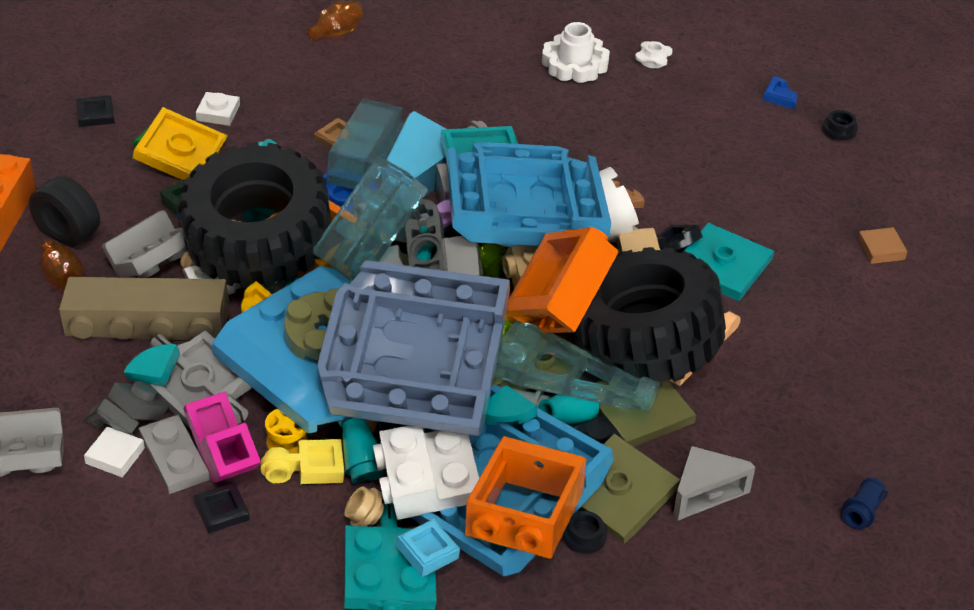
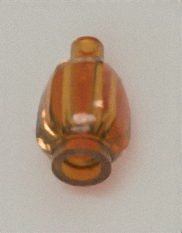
(337, 20)
(59, 263)

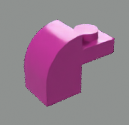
(221, 442)

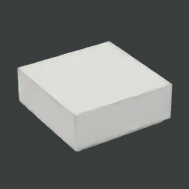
(114, 451)

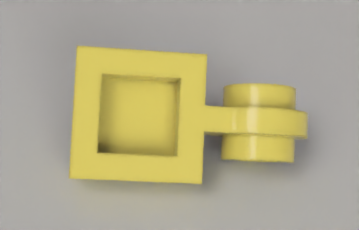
(316, 461)

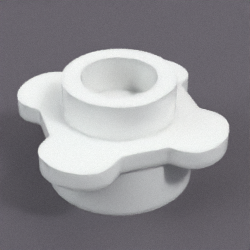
(653, 54)

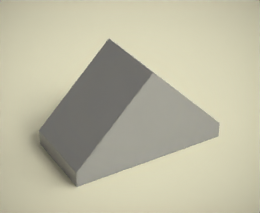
(710, 481)

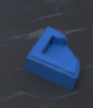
(780, 94)

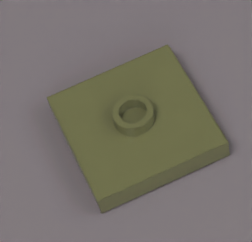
(637, 427)
(630, 491)

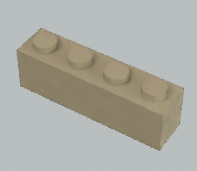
(143, 307)

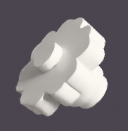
(575, 54)

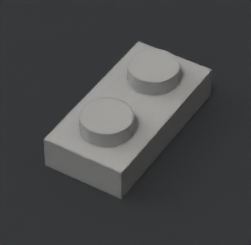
(174, 454)

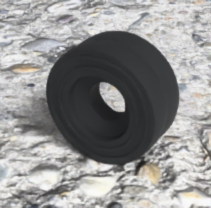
(64, 211)

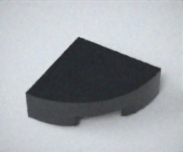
(678, 236)

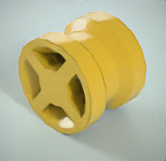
(279, 423)

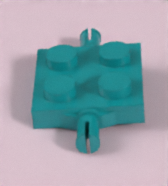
(378, 572)

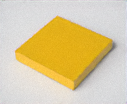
(177, 144)

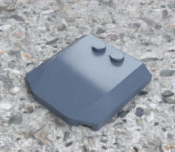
(414, 347)

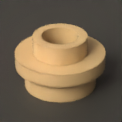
(364, 507)

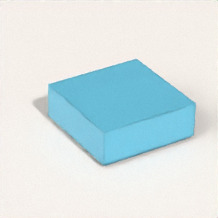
(427, 547)

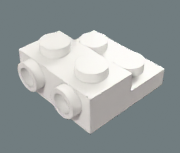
(425, 469)

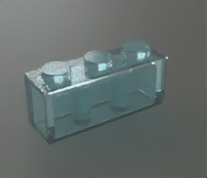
(366, 135)
(370, 218)

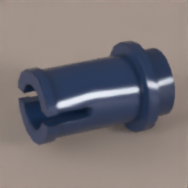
(864, 504)

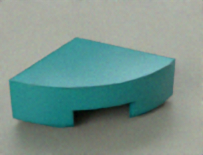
(153, 365)
(508, 407)

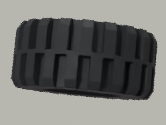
(245, 181)
(655, 315)

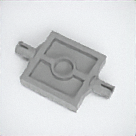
(199, 376)

